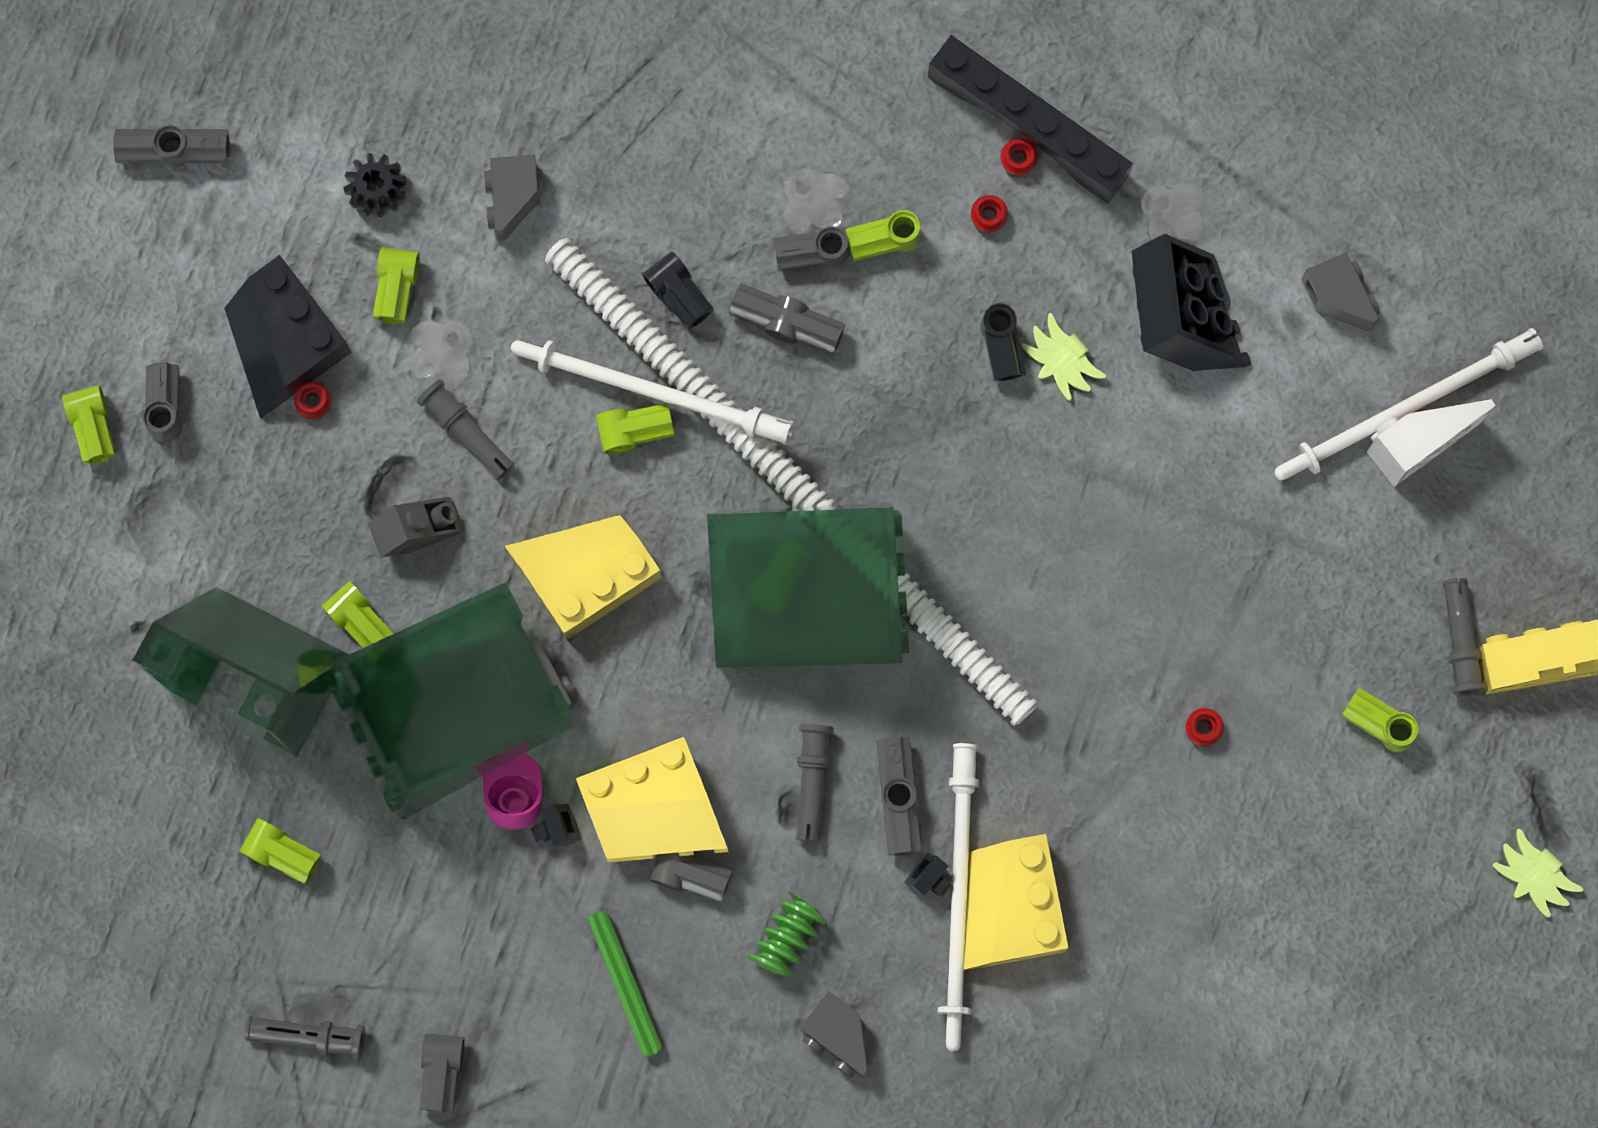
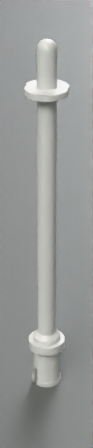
(1502, 356)
(753, 421)
(963, 785)

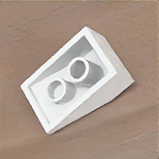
(1418, 437)

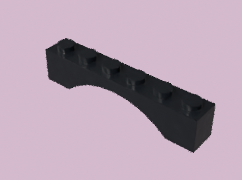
(1070, 145)

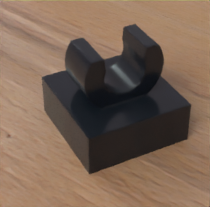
(557, 826)
(928, 877)

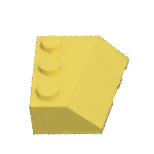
(585, 571)
(651, 806)
(1012, 904)

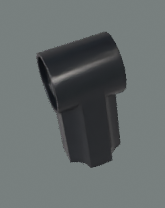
(672, 282)
(1003, 346)

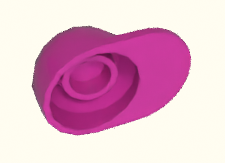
(514, 793)

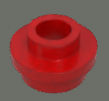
(1019, 146)
(993, 203)
(309, 389)
(1212, 718)

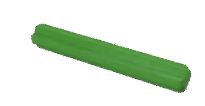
(625, 984)

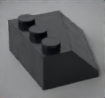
(1184, 306)
(281, 335)

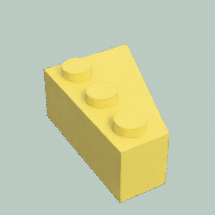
(1540, 657)

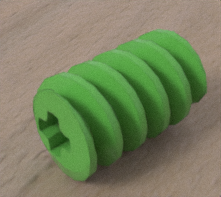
(787, 937)

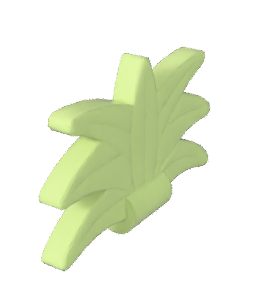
(1062, 358)
(1535, 874)

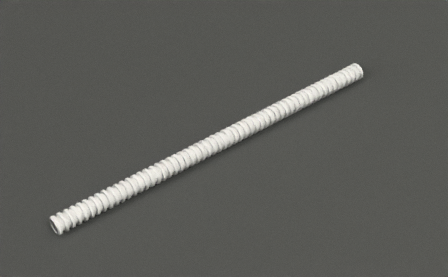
(778, 468)

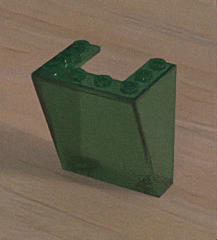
(807, 586)
(218, 627)
(449, 700)

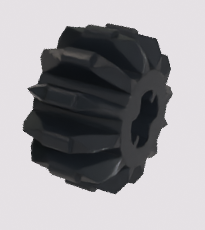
(367, 173)

